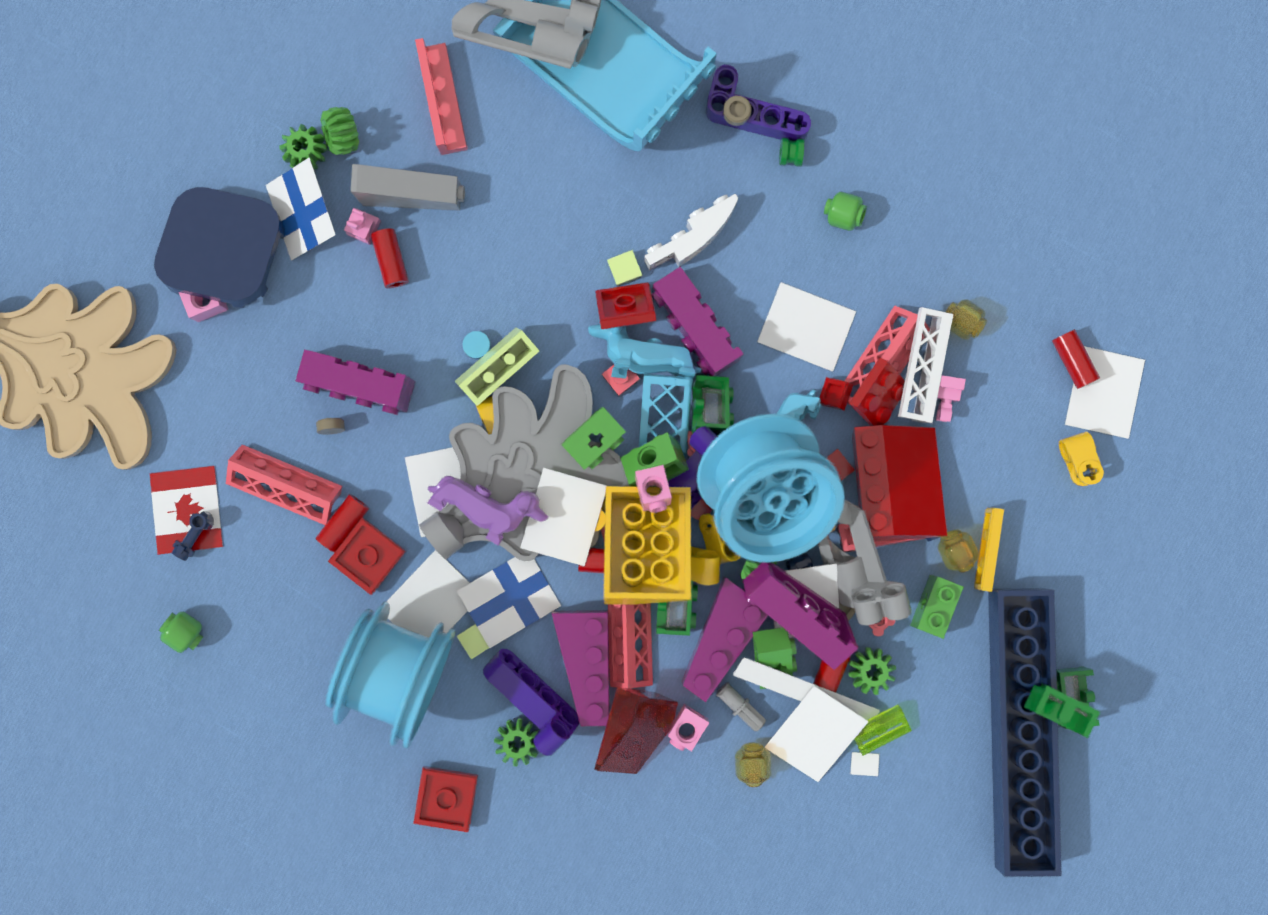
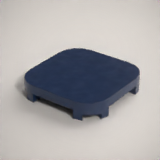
(218, 246)

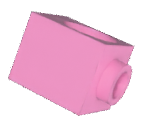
(197, 312)
(653, 477)
(687, 715)

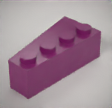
(695, 323)
(355, 381)
(802, 613)
(722, 639)
(585, 653)

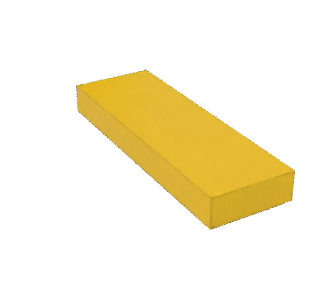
(989, 549)

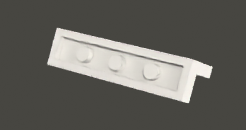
(931, 366)

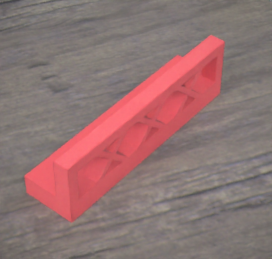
(441, 97)
(897, 352)
(282, 479)
(622, 652)

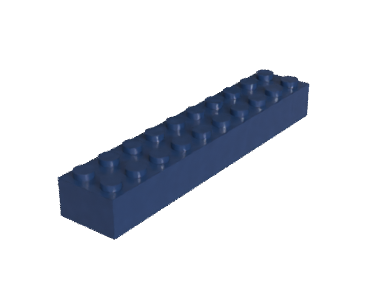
(1023, 741)

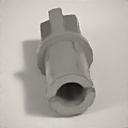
(741, 707)

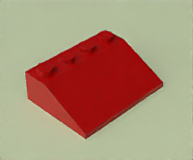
(899, 481)

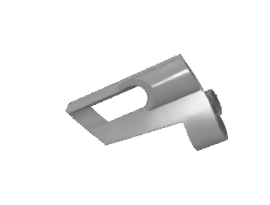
(559, 33)
(862, 578)

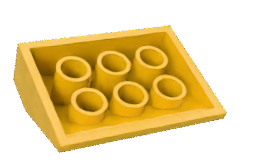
(647, 550)

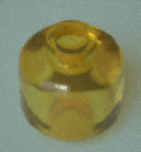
(967, 319)
(958, 551)
(753, 764)

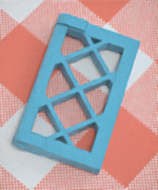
(647, 402)

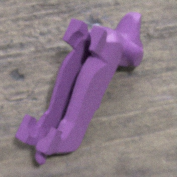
(484, 510)

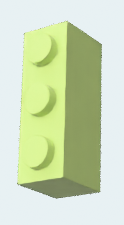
(497, 366)

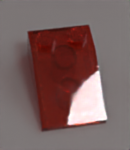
(634, 729)

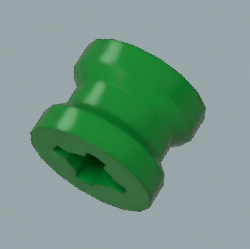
(791, 152)

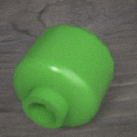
(845, 211)
(181, 632)

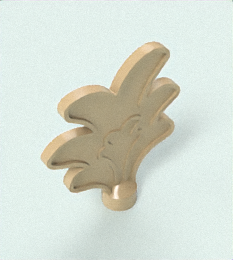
(73, 375)

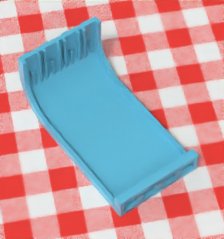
(626, 78)

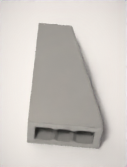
(405, 188)

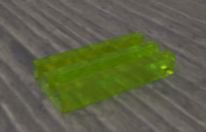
(879, 725)

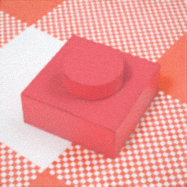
(620, 385)

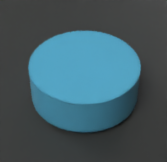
(476, 344)

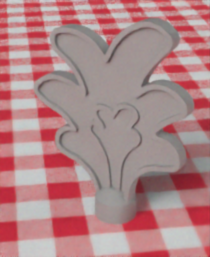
(515, 457)

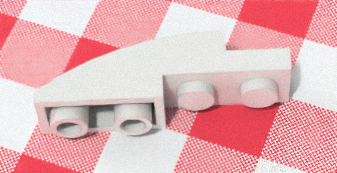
(703, 229)

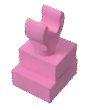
(361, 225)
(949, 391)

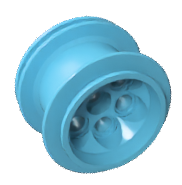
(770, 488)
(389, 673)

